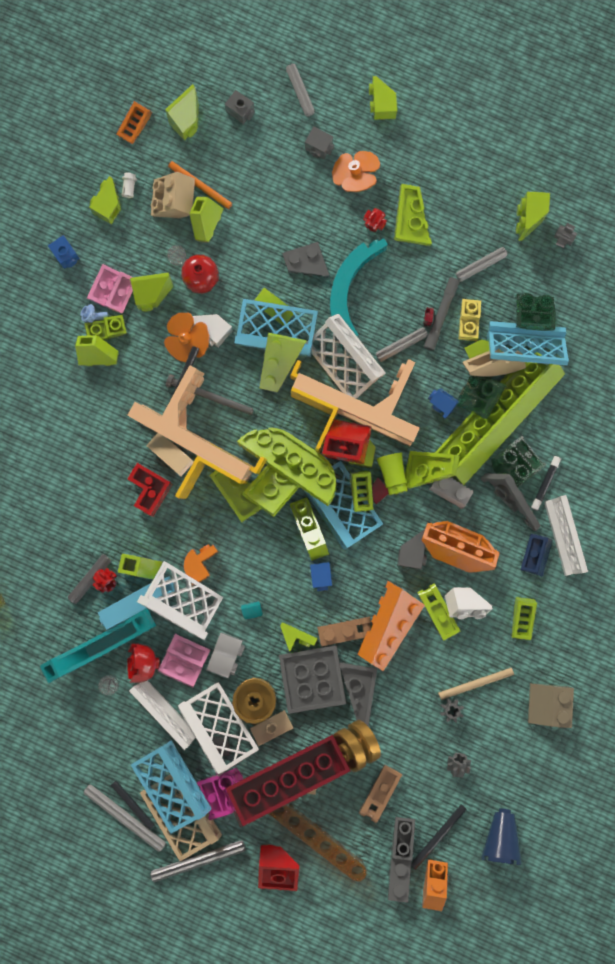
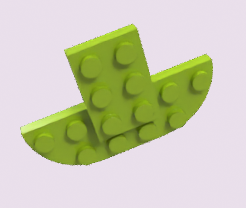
(288, 467)

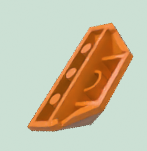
(459, 547)

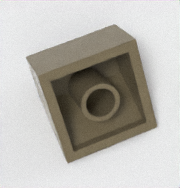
(551, 705)

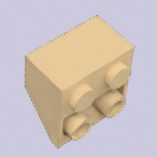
(172, 196)

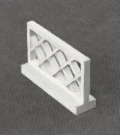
(353, 349)
(565, 536)
(173, 615)
(163, 713)
(202, 736)

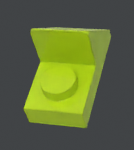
(291, 633)

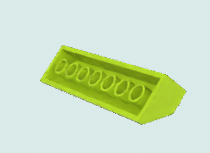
(480, 437)

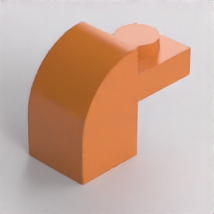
(194, 563)

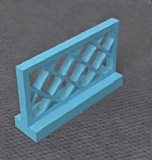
(504, 333)
(259, 342)
(332, 520)
(182, 781)

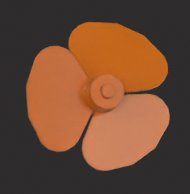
(352, 173)
(181, 346)

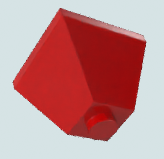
(277, 869)

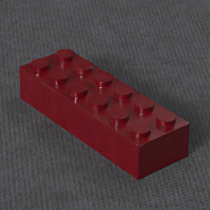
(286, 780)

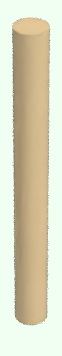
(476, 683)

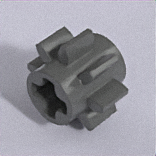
(565, 235)
(446, 707)
(459, 765)

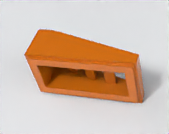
(139, 126)

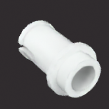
(128, 185)

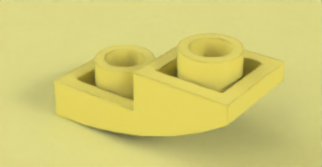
(469, 320)

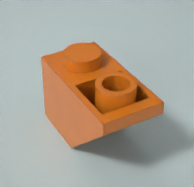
(435, 885)

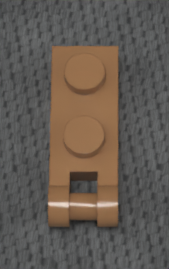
(343, 631)
(380, 793)

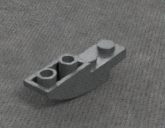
(401, 859)

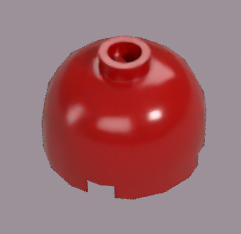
(203, 280)
(141, 663)

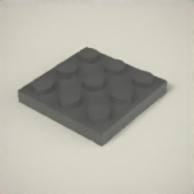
(312, 679)

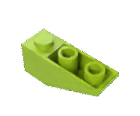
(309, 529)

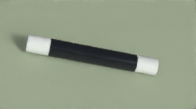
(546, 482)

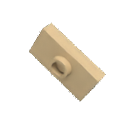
(271, 727)

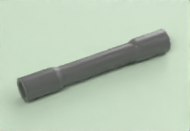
(434, 334)

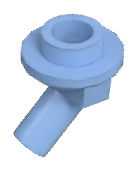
(88, 314)

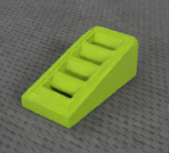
(365, 507)
(516, 618)

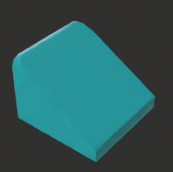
(251, 610)

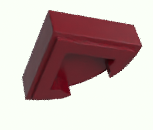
(428, 317)
(379, 491)

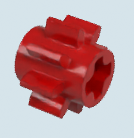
(374, 220)
(104, 580)

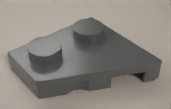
(306, 261)

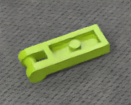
(439, 612)

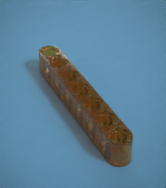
(315, 841)

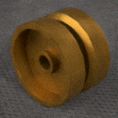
(250, 711)
(357, 745)

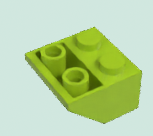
(531, 212)

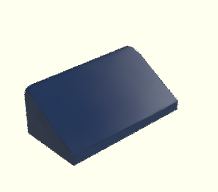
(536, 554)

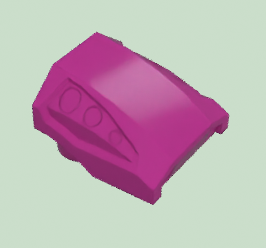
(213, 791)

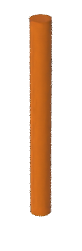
(203, 187)

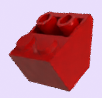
(347, 441)

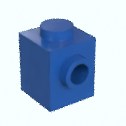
(64, 252)

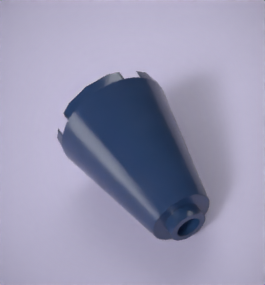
(502, 839)

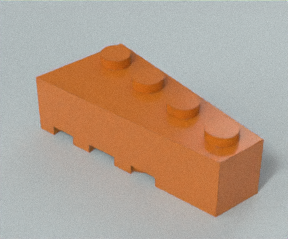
(389, 626)

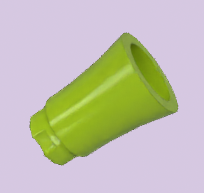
(393, 473)

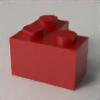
(154, 489)

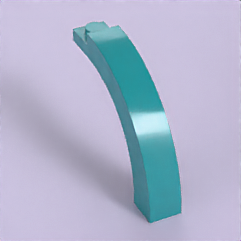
(345, 275)
(97, 646)

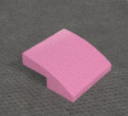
(111, 289)
(184, 660)

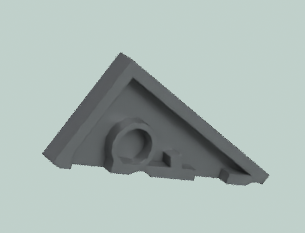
(511, 496)
(360, 687)

